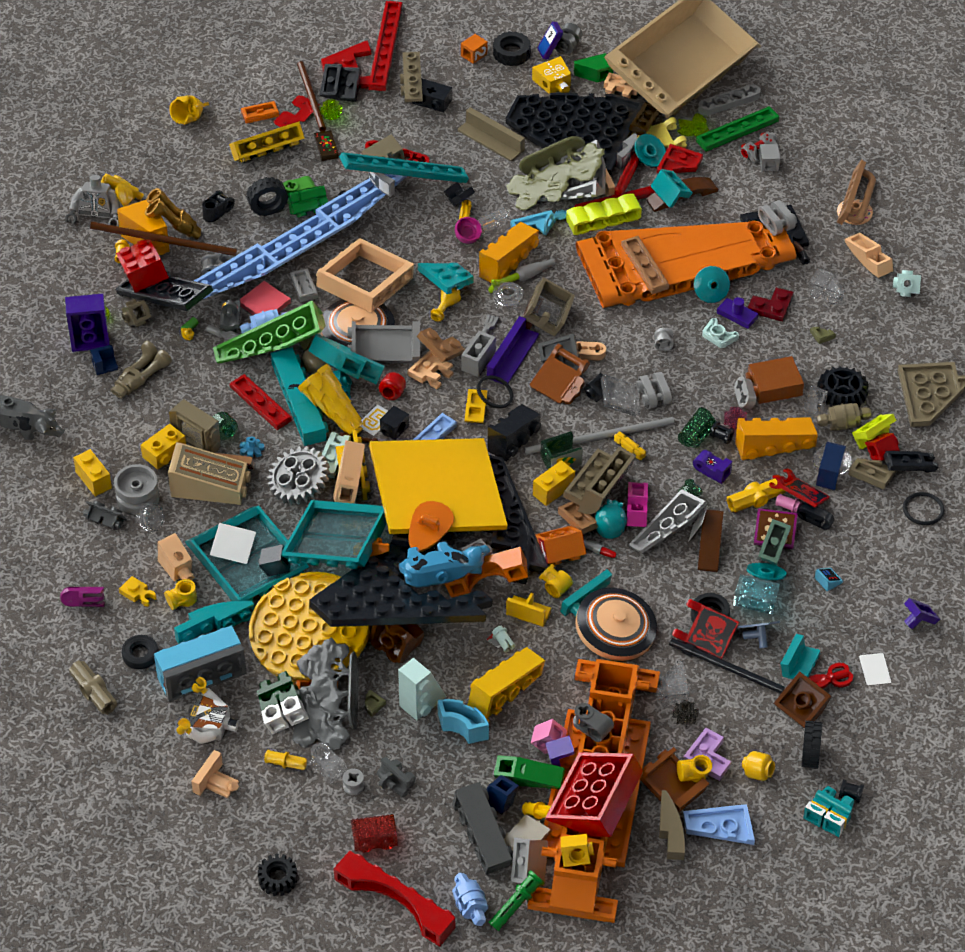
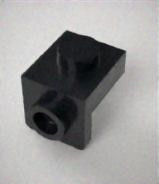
(594, 388)

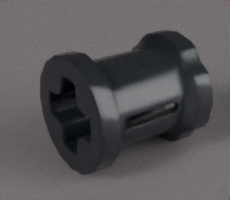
(722, 432)
(851, 790)

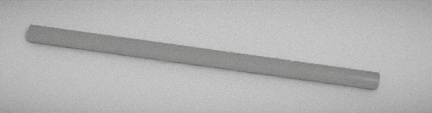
(610, 433)

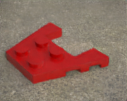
(347, 59)

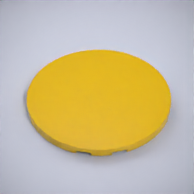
(286, 626)

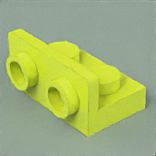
(872, 429)

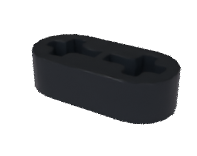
(815, 516)

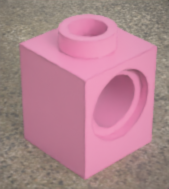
(547, 732)

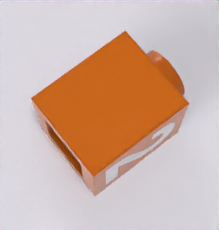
(474, 48)

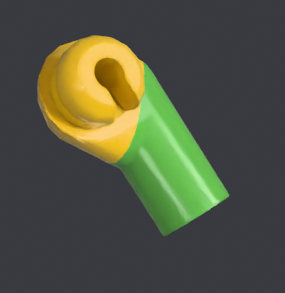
(187, 329)

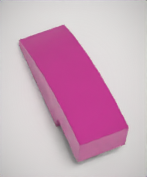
(637, 504)

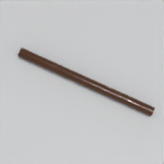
(320, 122)

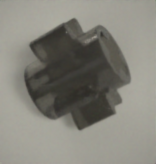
(685, 713)

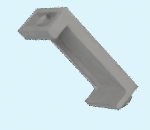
(386, 342)

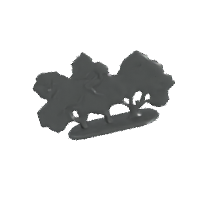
(323, 698)

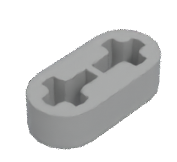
(745, 393)

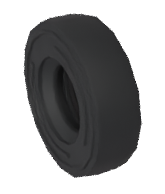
(139, 641)

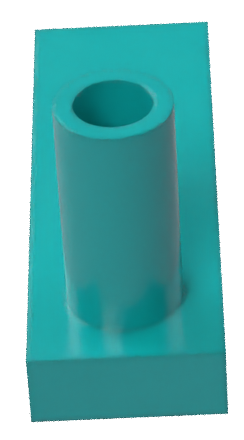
(573, 602)

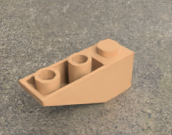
(349, 472)

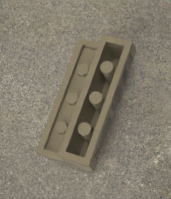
(598, 479)

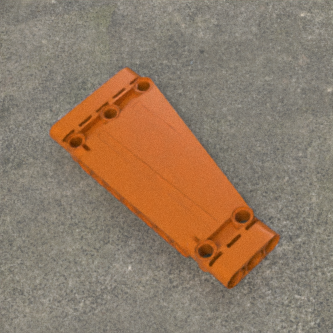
(679, 254)

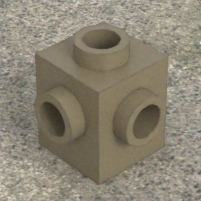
(141, 309)

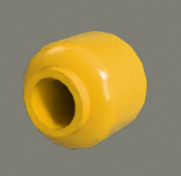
(758, 766)

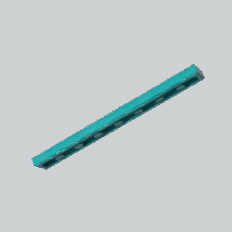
(403, 167)

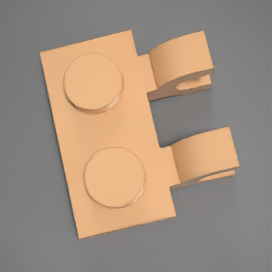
(616, 83)
(426, 369)

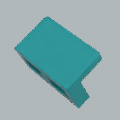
(670, 187)
(799, 658)

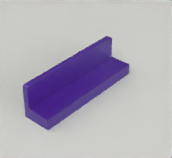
(512, 351)

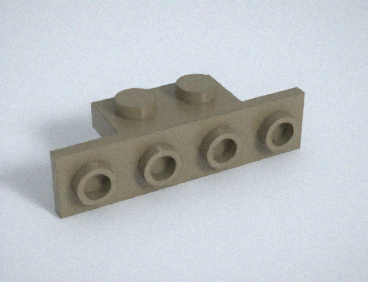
(411, 77)

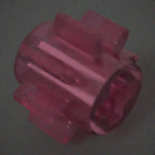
(732, 416)

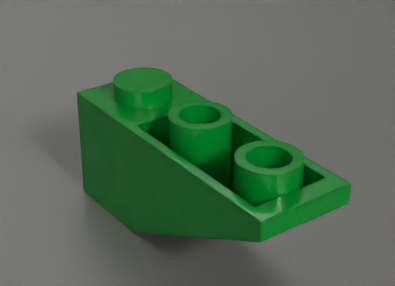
(529, 772)

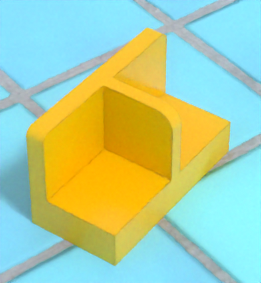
(527, 610)

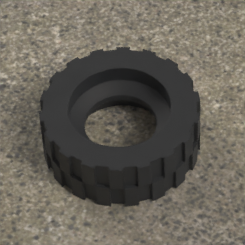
(511, 39)
(264, 186)
(811, 744)

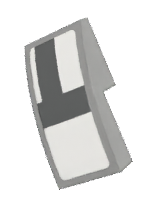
(627, 150)
(383, 183)

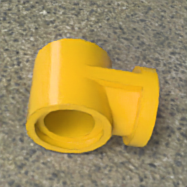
(556, 582)
(182, 595)
(687, 768)

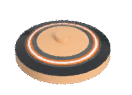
(342, 313)
(616, 624)

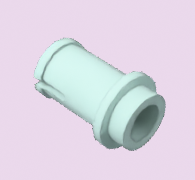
(503, 638)

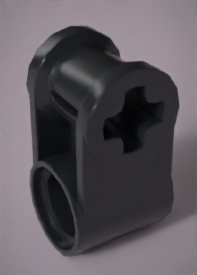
(216, 206)

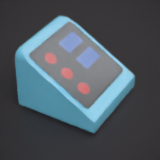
(827, 578)

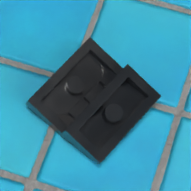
(340, 82)

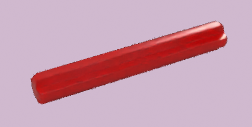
(627, 175)

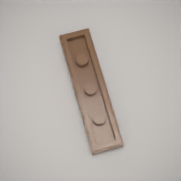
(645, 264)

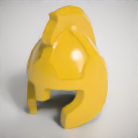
(186, 109)

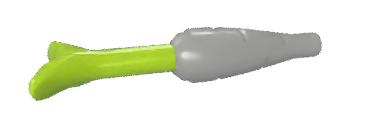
(523, 273)

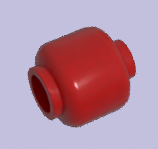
(392, 386)

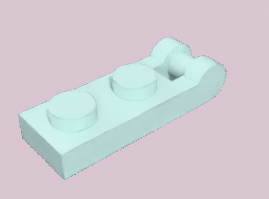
(330, 451)

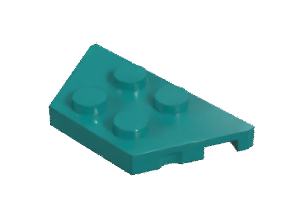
(446, 275)

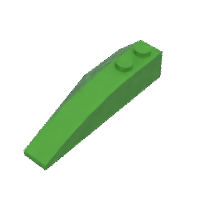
(274, 334)

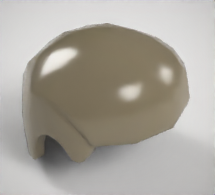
(312, 362)

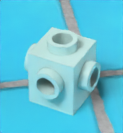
(914, 283)

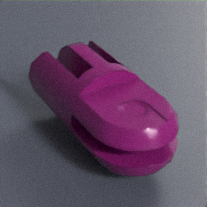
(83, 597)

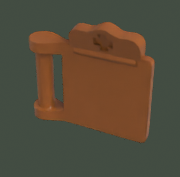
(559, 380)

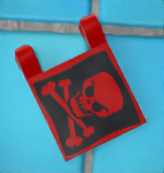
(799, 489)
(710, 630)

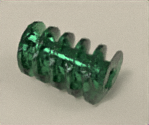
(697, 428)

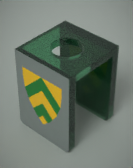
(558, 445)

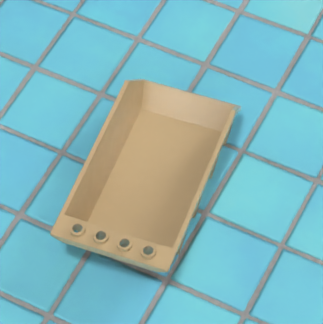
(681, 54)

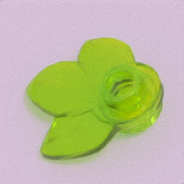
(693, 127)

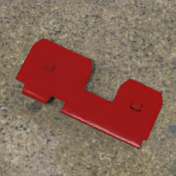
(288, 118)

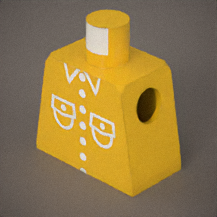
(552, 76)

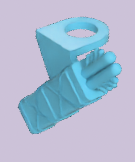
(541, 221)

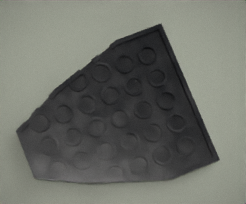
(568, 114)

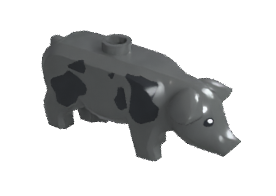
(27, 418)

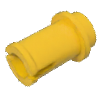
(119, 245)

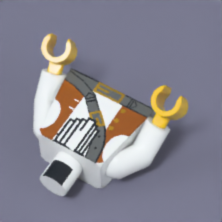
(208, 718)

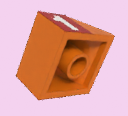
(561, 544)

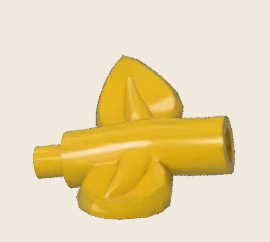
(123, 189)

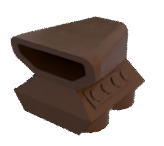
(396, 640)

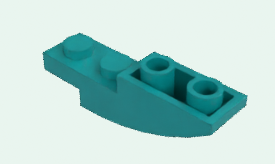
(345, 360)
(213, 616)

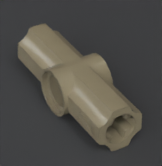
(93, 687)

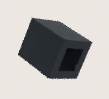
(273, 562)

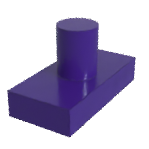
(737, 312)
(919, 612)

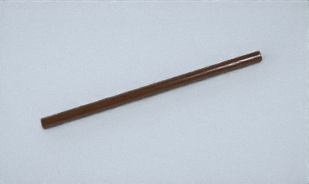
(163, 238)

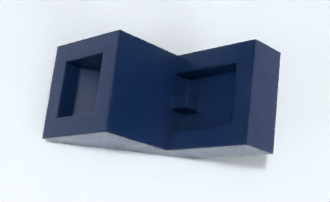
(830, 465)

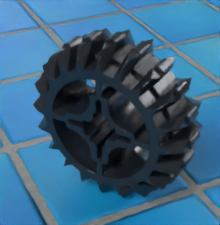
(843, 383)

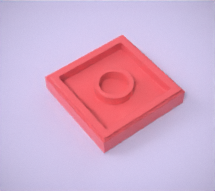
(264, 298)

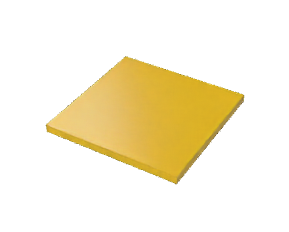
(438, 471)

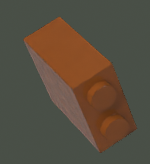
(775, 379)

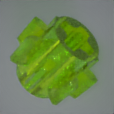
(331, 109)

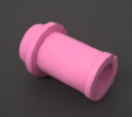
(788, 503)

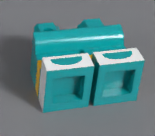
(829, 811)

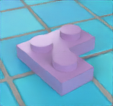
(707, 745)

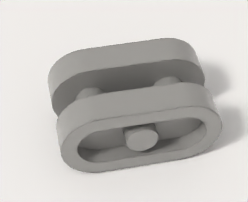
(777, 217)
(649, 397)

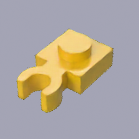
(135, 589)

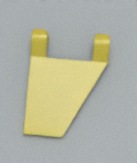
(661, 132)

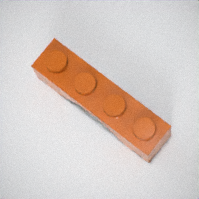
(508, 564)

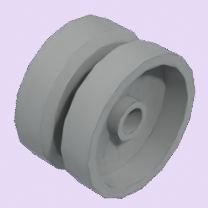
(135, 488)

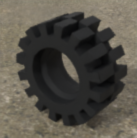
(283, 884)

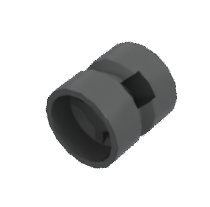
(569, 39)

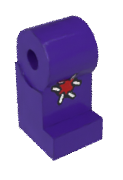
(713, 466)

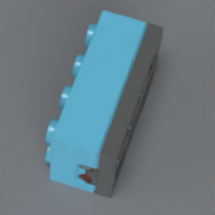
(210, 656)

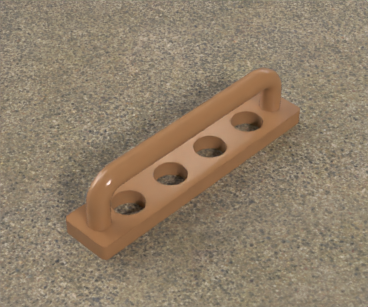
(850, 195)

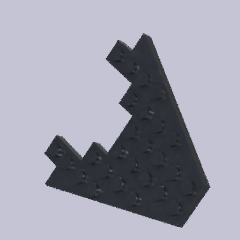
(518, 531)
(381, 597)

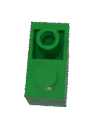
(592, 68)

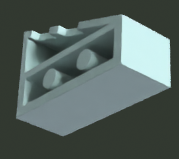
(418, 689)

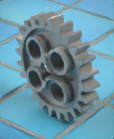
(298, 475)

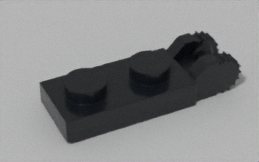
(910, 461)

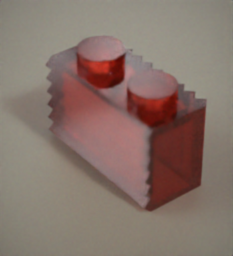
(374, 833)

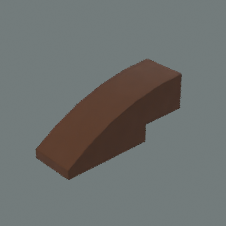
(710, 541)

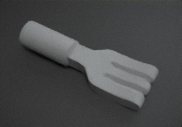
(490, 323)
(218, 332)

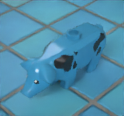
(441, 565)

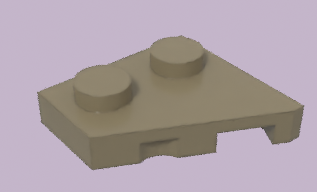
(871, 472)

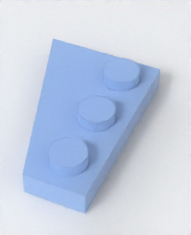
(721, 823)

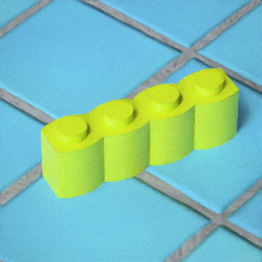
(603, 214)

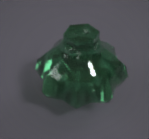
(692, 488)

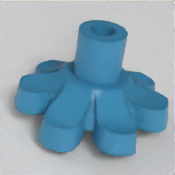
(251, 447)

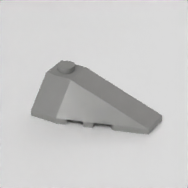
(671, 519)

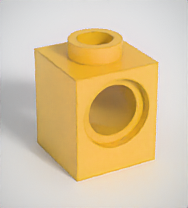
(574, 858)

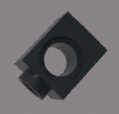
(394, 423)

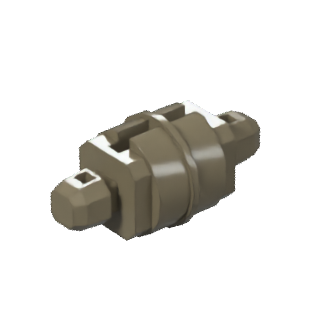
(844, 416)

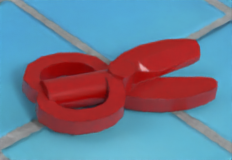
(824, 680)

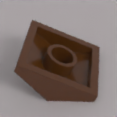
(803, 700)

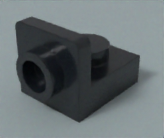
(457, 194)

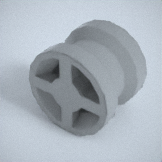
(663, 339)
(352, 787)

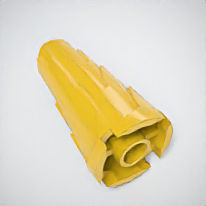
(326, 392)

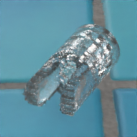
(493, 220)

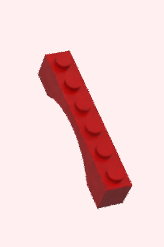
(359, 874)

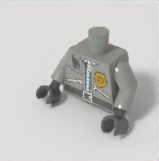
(95, 200)

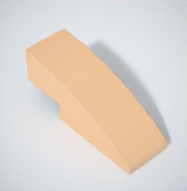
(870, 254)

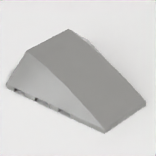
(582, 189)

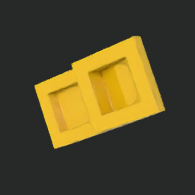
(475, 407)

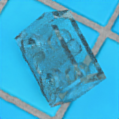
(756, 594)

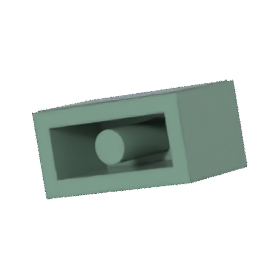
(774, 542)

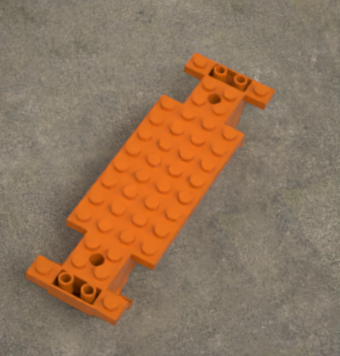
(613, 694)

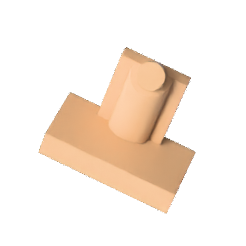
(212, 779)

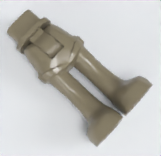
(132, 379)

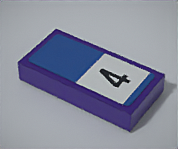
(550, 40)

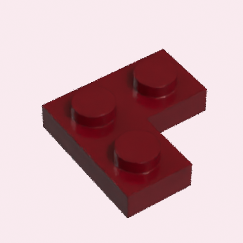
(774, 308)

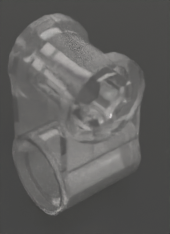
(327, 762)

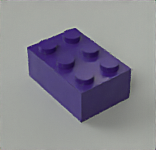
(87, 322)

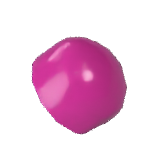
(468, 230)

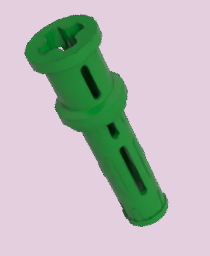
(523, 892)

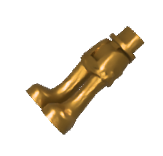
(180, 220)

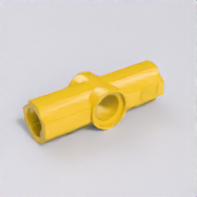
(753, 495)

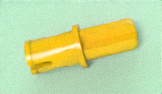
(285, 760)
(538, 810)

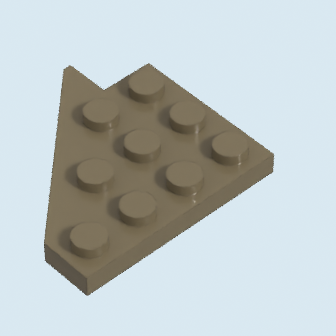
(929, 390)

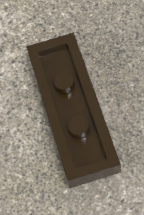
(644, 119)

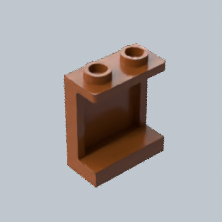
(664, 776)

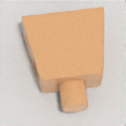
(175, 558)

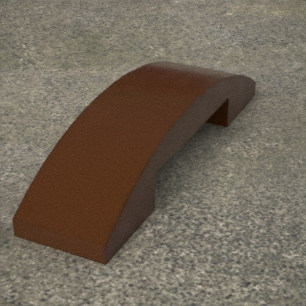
(696, 184)

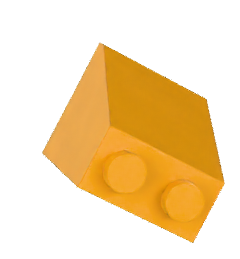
(134, 218)

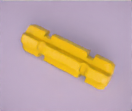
(465, 209)
(630, 445)

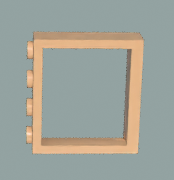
(366, 300)

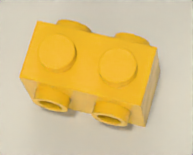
(160, 447)

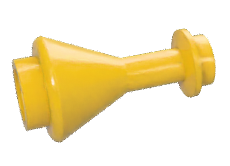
(446, 301)

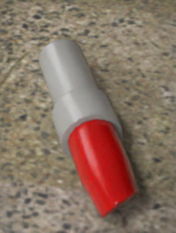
(599, 549)

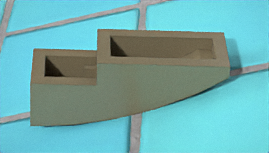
(671, 828)

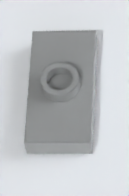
(304, 285)

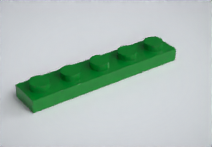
(737, 128)

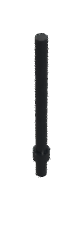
(690, 649)

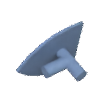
(760, 633)

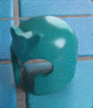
(611, 519)

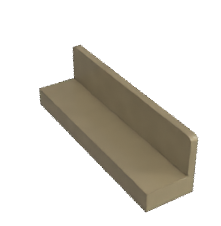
(492, 135)

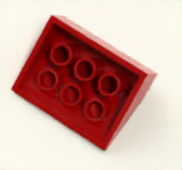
(595, 793)

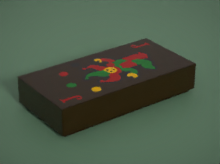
(326, 145)

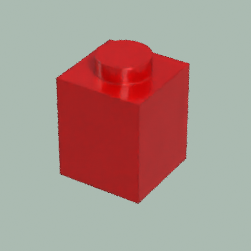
(881, 444)

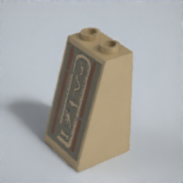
(207, 476)

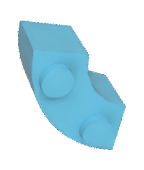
(463, 720)

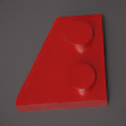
(680, 160)

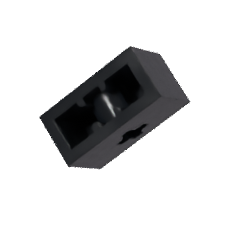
(435, 96)

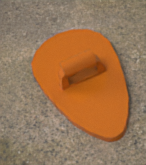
(429, 524)

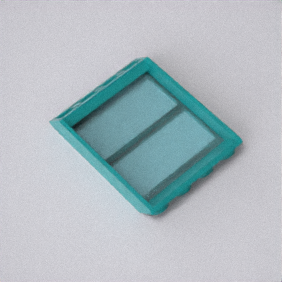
(335, 534)
(239, 579)

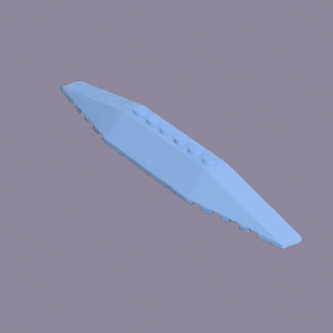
(328, 221)

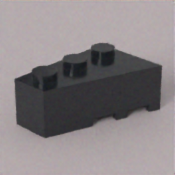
(513, 431)

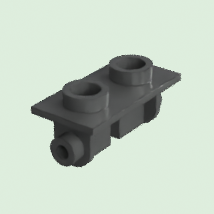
(111, 516)

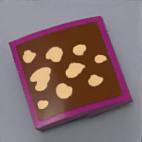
(764, 520)

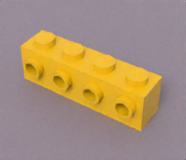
(265, 141)

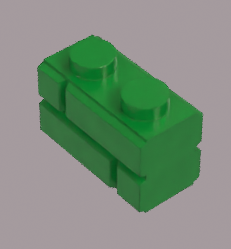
(306, 200)

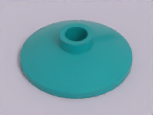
(649, 150)
(703, 282)
(766, 571)

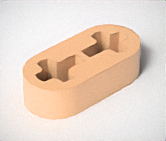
(588, 350)

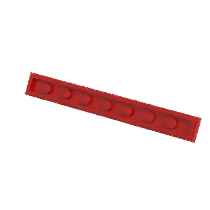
(385, 46)

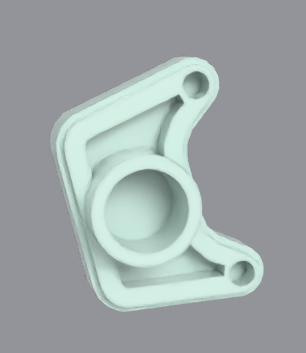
(717, 335)

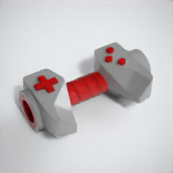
(750, 149)

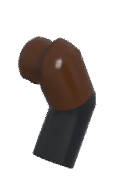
(801, 253)

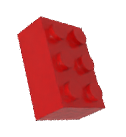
(142, 265)

